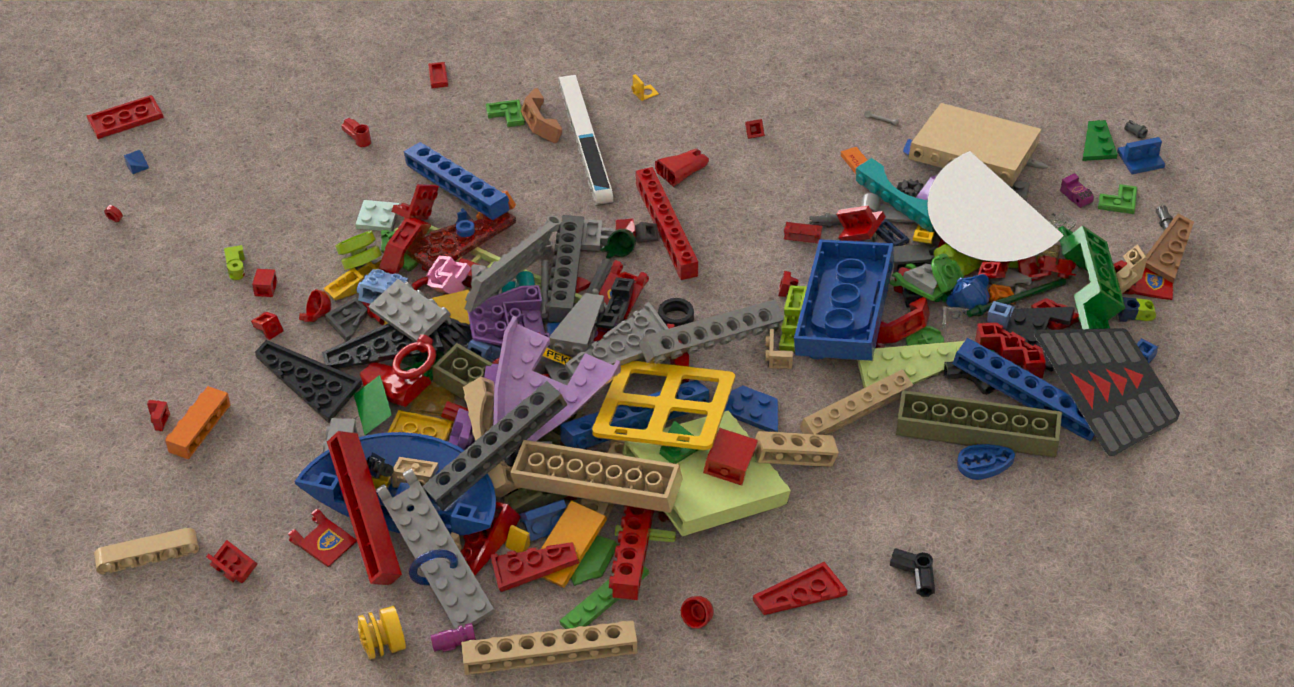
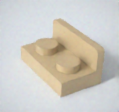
(423, 470)

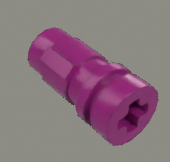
(450, 638)

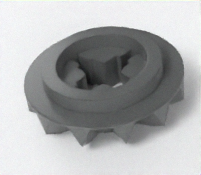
(903, 187)

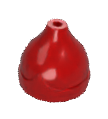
(697, 611)

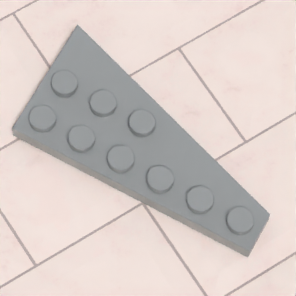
(622, 341)

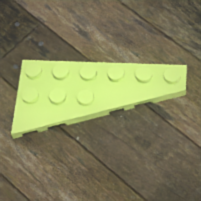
(916, 361)

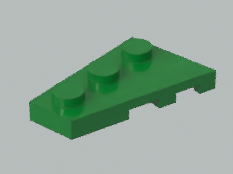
(1098, 142)

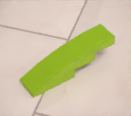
(791, 316)

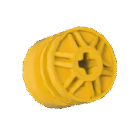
(381, 632)

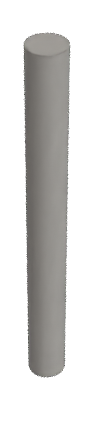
(544, 287)

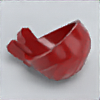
(317, 306)

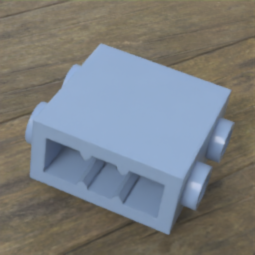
(375, 284)

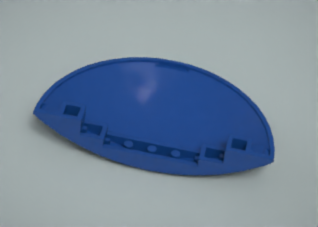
(466, 515)

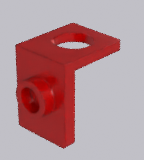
(1026, 267)

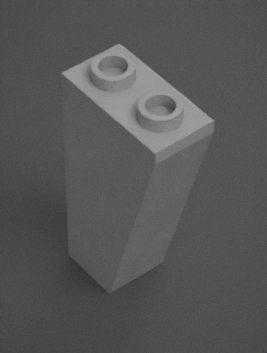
(578, 328)

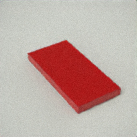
(124, 116)

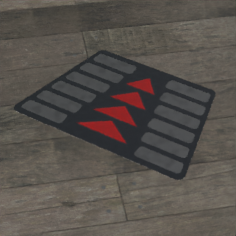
(1110, 384)

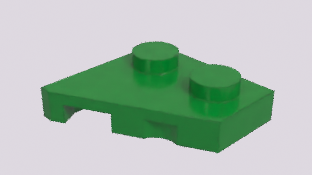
(676, 454)

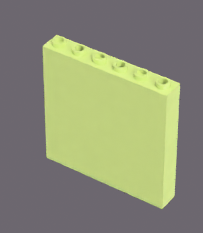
(711, 501)

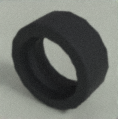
(676, 304)

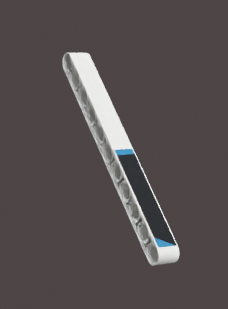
(586, 140)

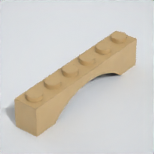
(480, 404)

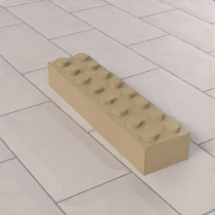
(597, 476)

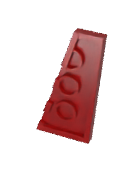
(522, 567)
(805, 588)

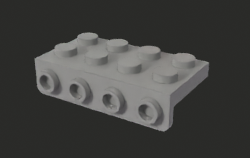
(409, 310)

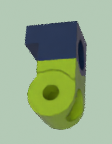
(1137, 310)

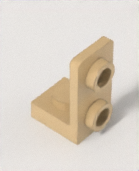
(777, 359)

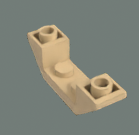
(1133, 270)

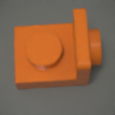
(998, 292)

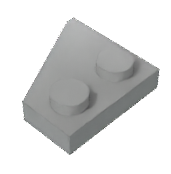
(922, 278)

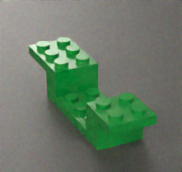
(1102, 296)

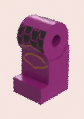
(1076, 191)

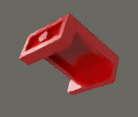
(730, 456)

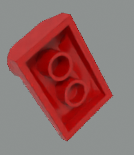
(397, 389)

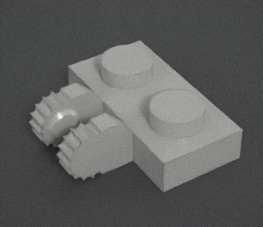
(594, 235)

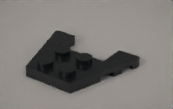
(1028, 320)

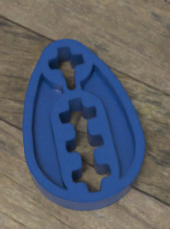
(984, 470)

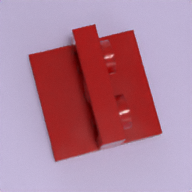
(859, 223)

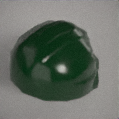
(619, 243)

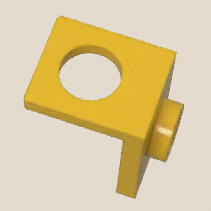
(638, 89)

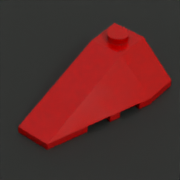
(483, 543)

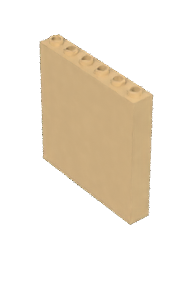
(995, 141)

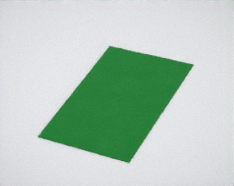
(372, 405)

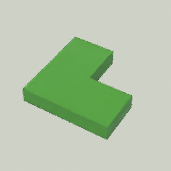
(509, 109)
(1124, 202)

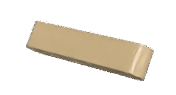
(145, 550)

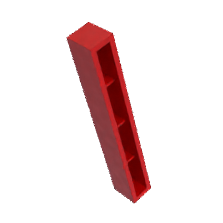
(364, 508)

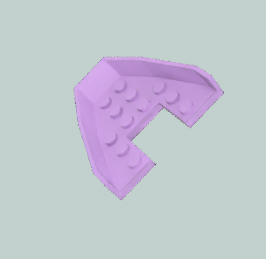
(517, 380)

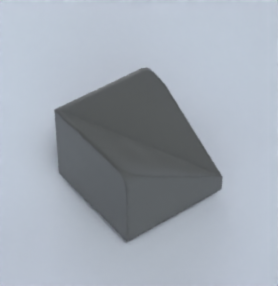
(646, 232)

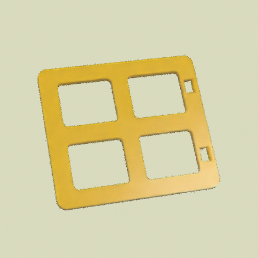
(664, 405)

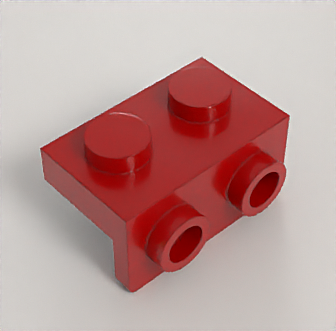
(232, 561)

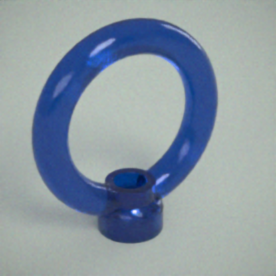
(439, 553)

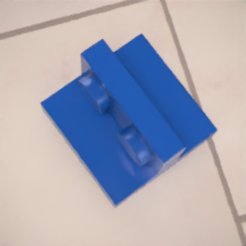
(1142, 155)
(542, 520)

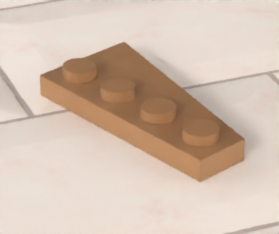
(1169, 248)

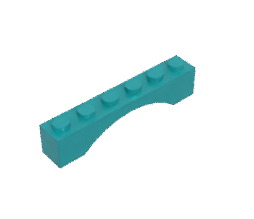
(873, 177)

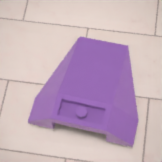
(495, 314)

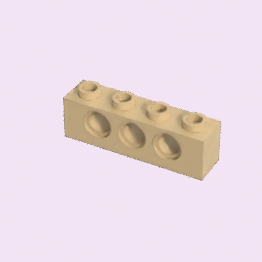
(795, 449)

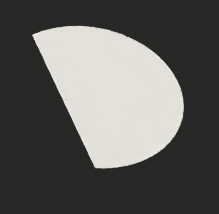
(984, 215)

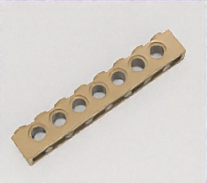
(564, 644)

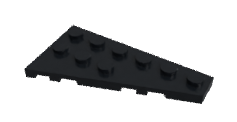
(374, 347)
(314, 382)

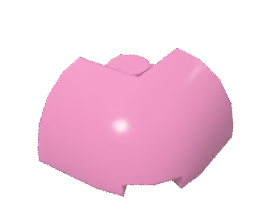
(447, 275)

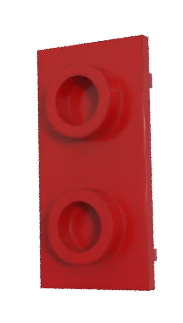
(802, 232)
(1064, 267)

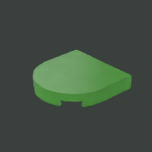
(945, 272)

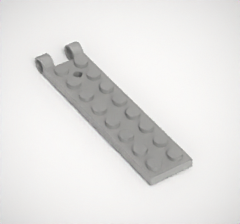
(511, 264)
(425, 531)

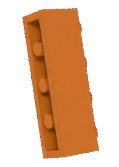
(197, 422)

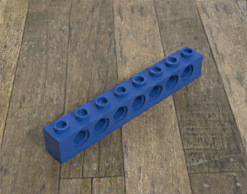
(457, 181)
(1020, 385)
(579, 431)

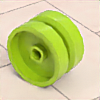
(359, 252)

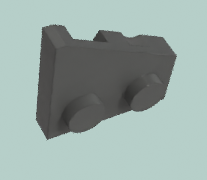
(347, 318)

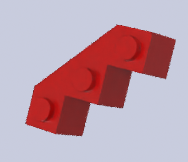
(1011, 347)

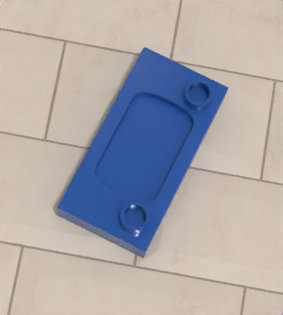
(844, 300)

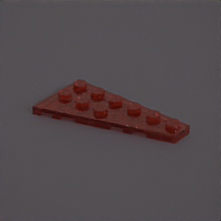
(448, 243)

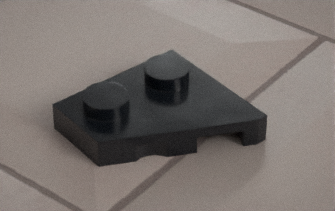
(455, 333)

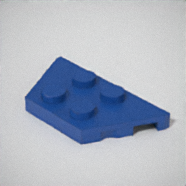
(754, 408)

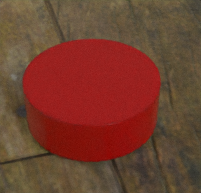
(113, 213)

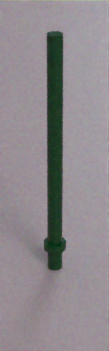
(979, 310)

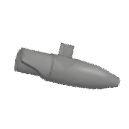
(1032, 162)

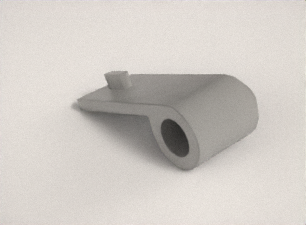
(890, 212)

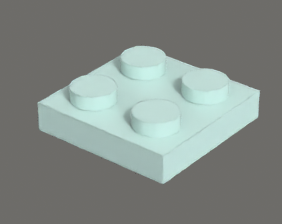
(376, 216)

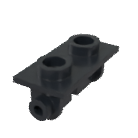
(378, 466)

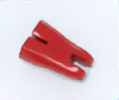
(680, 166)

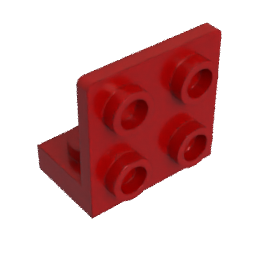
(421, 203)

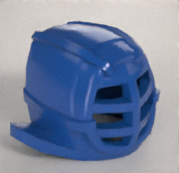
(969, 292)

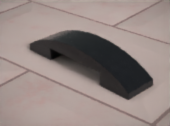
(617, 305)

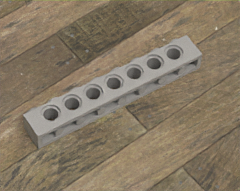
(767, 311)

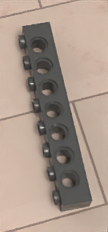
(565, 273)
(494, 445)

